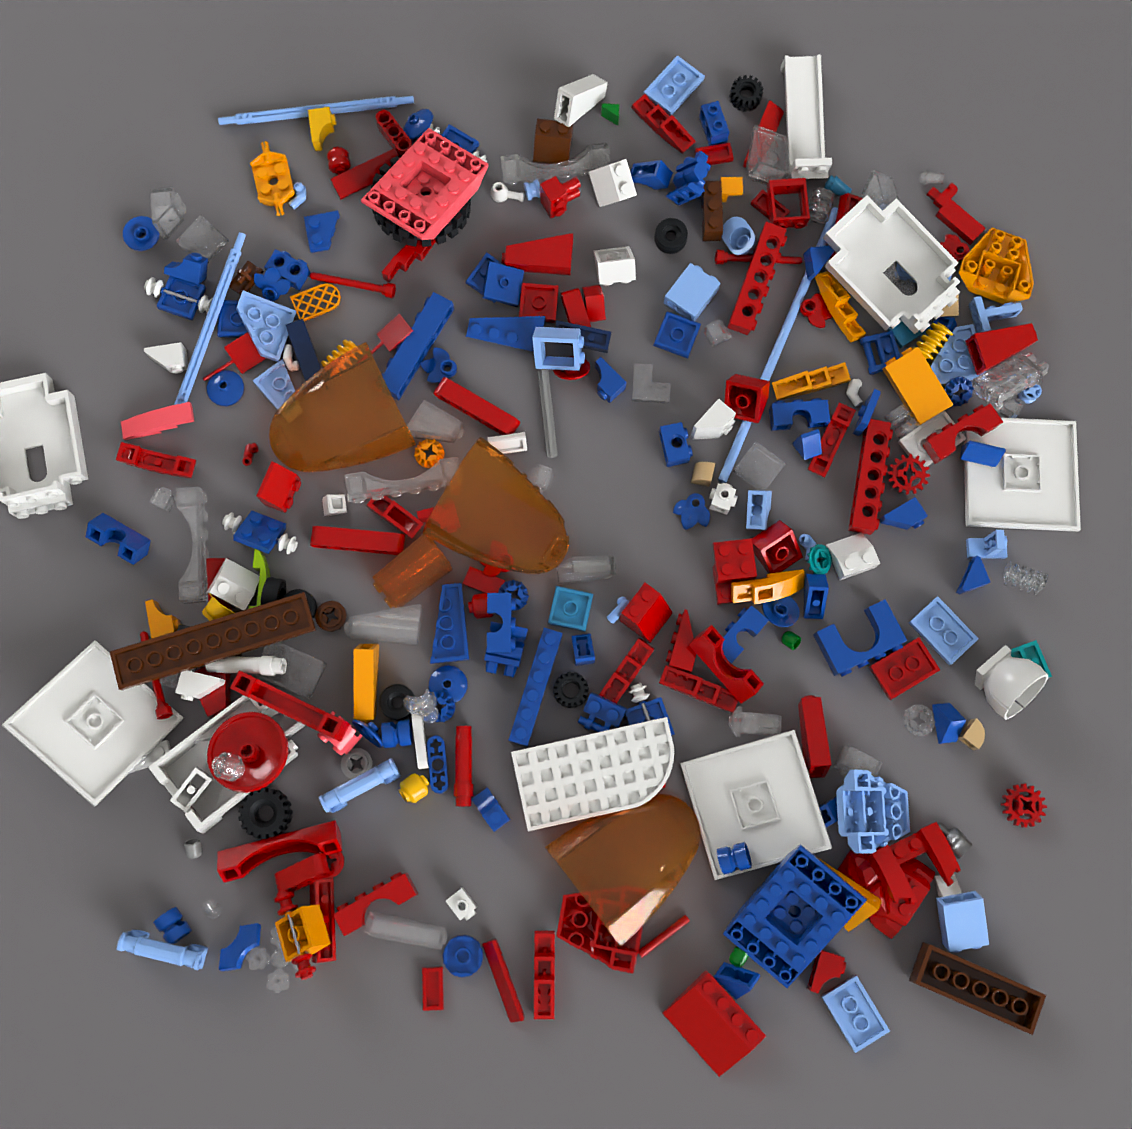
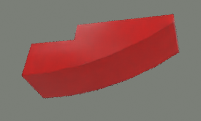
(396, 516)

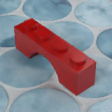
(980, 422)
(740, 682)
(353, 916)

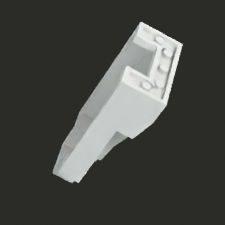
(180, 761)

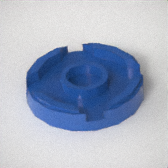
(463, 956)

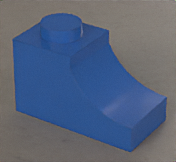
(652, 173)
(191, 269)
(611, 382)
(490, 809)

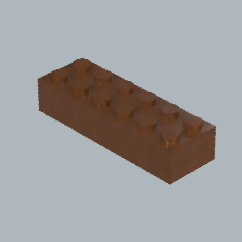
(977, 988)

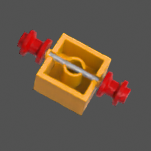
(300, 933)

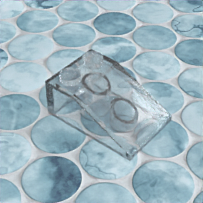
(767, 156)

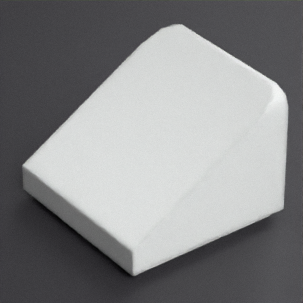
(334, 504)
(943, 890)

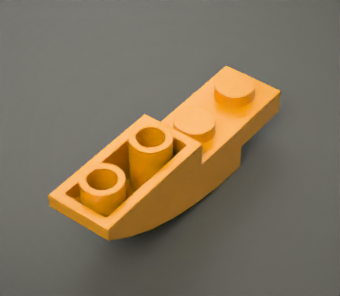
(768, 589)

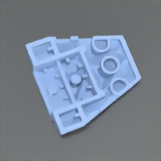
(871, 811)

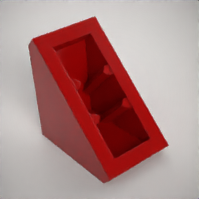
(594, 303)

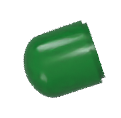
(791, 640)
(738, 957)

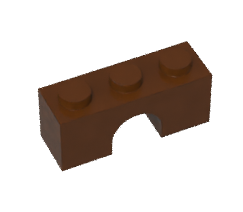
(712, 211)

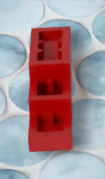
(663, 124)
(405, 258)
(627, 671)
(698, 689)
(544, 974)

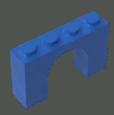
(887, 636)

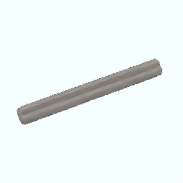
(547, 413)

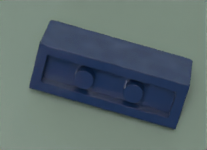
(594, 338)

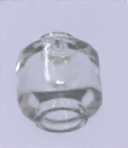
(542, 477)
(228, 766)

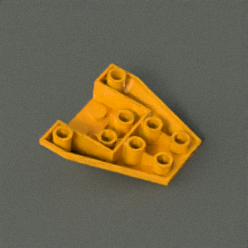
(998, 268)

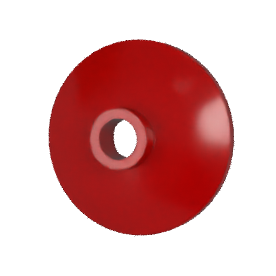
(572, 375)

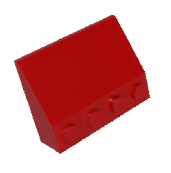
(713, 1024)

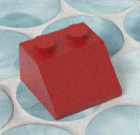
(747, 397)
(278, 487)
(776, 547)

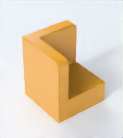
(731, 186)

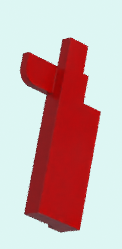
(954, 216)

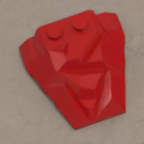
(890, 916)
(585, 931)

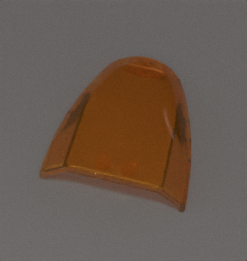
(340, 418)
(498, 515)
(629, 860)

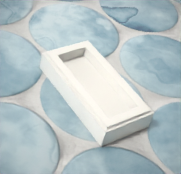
(509, 443)

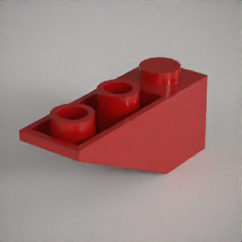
(682, 655)

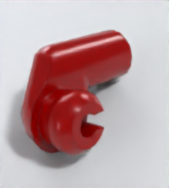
(248, 453)

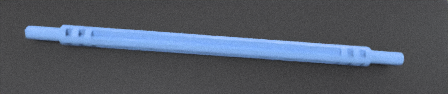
(301, 112)
(210, 321)

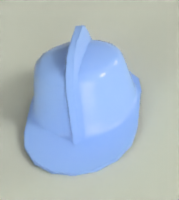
(738, 236)

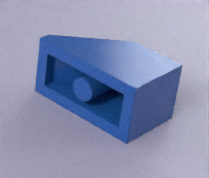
(906, 516)
(815, 596)

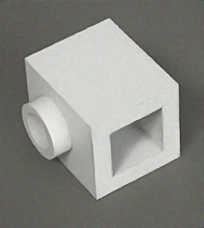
(462, 904)

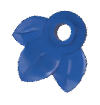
(272, 281)
(437, 365)
(690, 514)

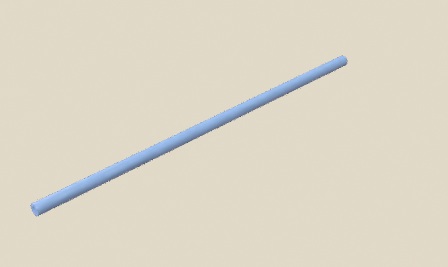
(775, 354)

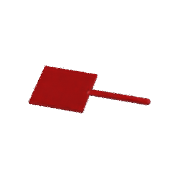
(393, 333)
(243, 354)

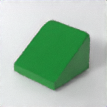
(610, 112)

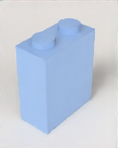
(692, 292)
(962, 921)

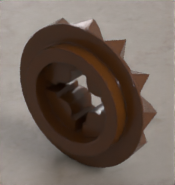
(329, 607)

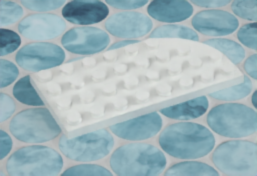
(593, 773)

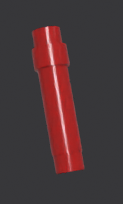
(463, 767)

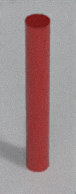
(663, 936)

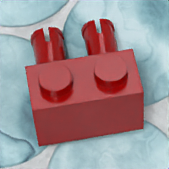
(556, 195)

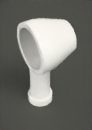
(503, 194)

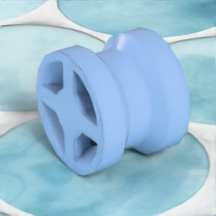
(532, 189)
(1034, 391)

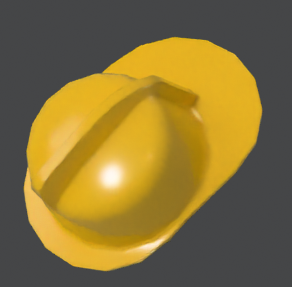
(215, 609)

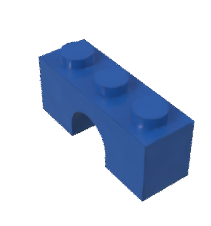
(814, 411)
(106, 529)
(501, 605)
(750, 621)

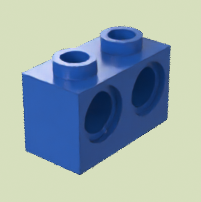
(714, 123)
(289, 267)

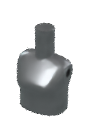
(956, 840)

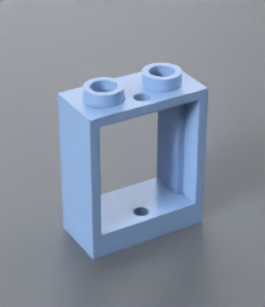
(559, 335)

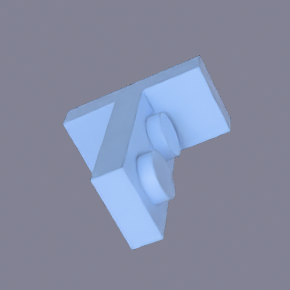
(982, 316)
(992, 546)

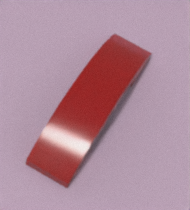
(831, 439)
(156, 461)

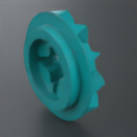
(823, 565)

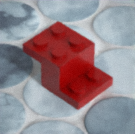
(732, 564)

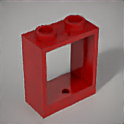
(789, 186)

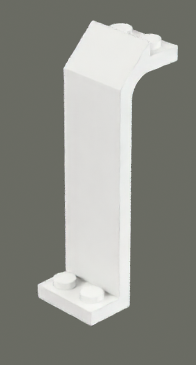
(805, 117)

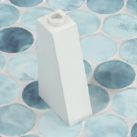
(578, 98)

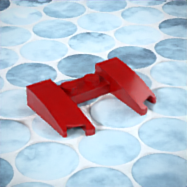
(927, 840)

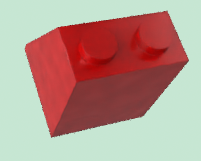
(646, 613)

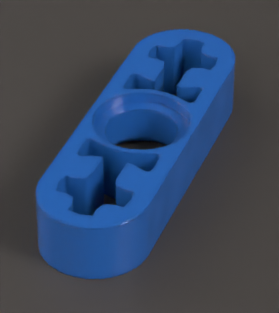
(433, 780)

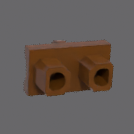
(245, 278)

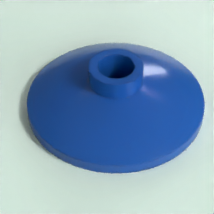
(418, 123)
(135, 229)
(231, 393)
(787, 610)
(455, 676)
(369, 731)

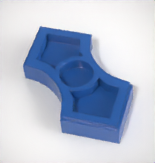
(233, 955)

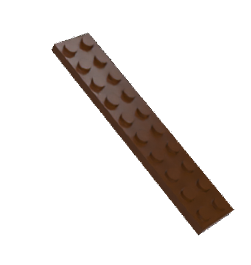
(212, 641)

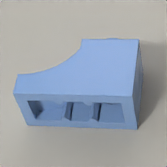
(758, 509)

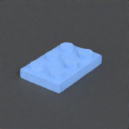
(674, 85)
(943, 630)
(855, 1013)

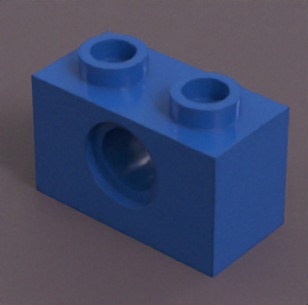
(673, 455)

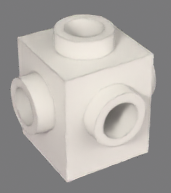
(723, 498)

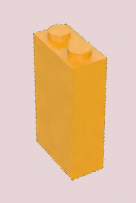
(917, 385)

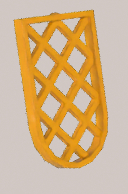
(314, 289)

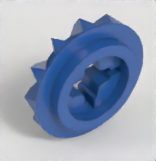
(953, 386)
(522, 592)
(448, 710)

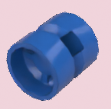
(396, 734)
(734, 858)
(172, 926)

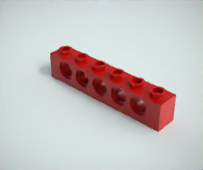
(769, 234)
(858, 521)

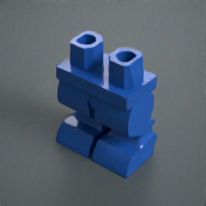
(689, 179)
(511, 661)

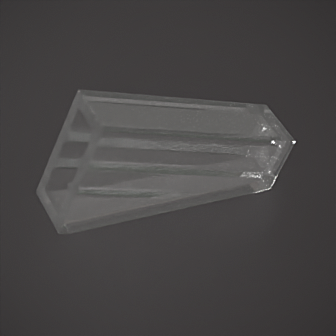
(392, 625)
(405, 930)

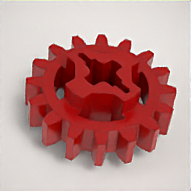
(917, 474)
(1014, 805)

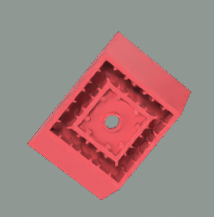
(432, 167)

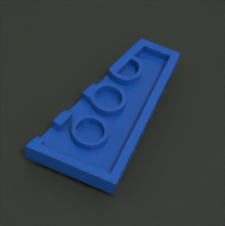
(507, 331)
(451, 632)

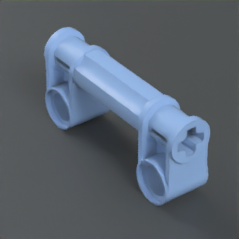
(338, 797)
(139, 944)

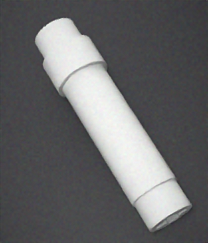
(250, 665)

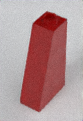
(544, 255)
(998, 345)
(814, 736)

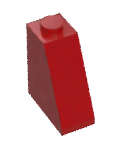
(218, 699)

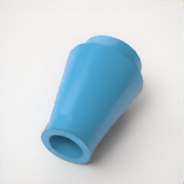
(837, 186)

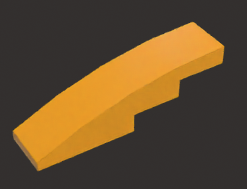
(836, 300)
(810, 382)

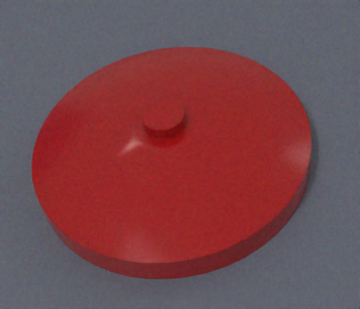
(259, 744)

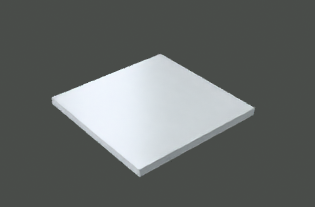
(1032, 483)
(89, 726)
(758, 798)

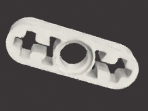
(420, 741)

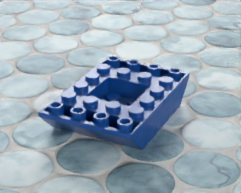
(786, 941)

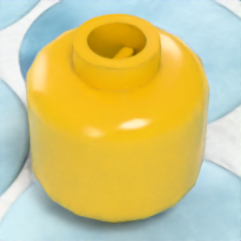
(413, 788)

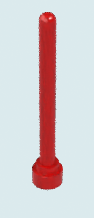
(722, 257)
(386, 289)
(163, 709)

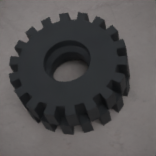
(250, 813)

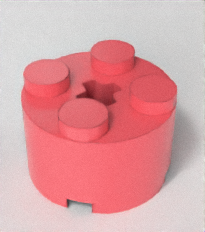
(348, 742)

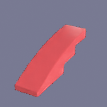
(157, 420)

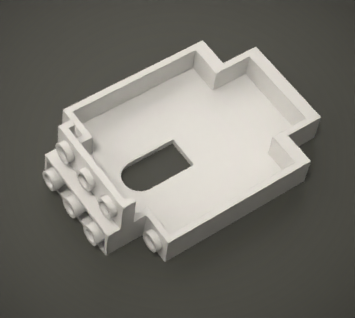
(870, 243)
(33, 418)

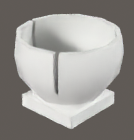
(1009, 680)

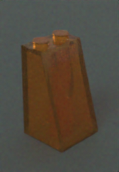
(411, 572)

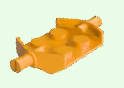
(272, 166)

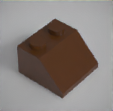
(552, 142)

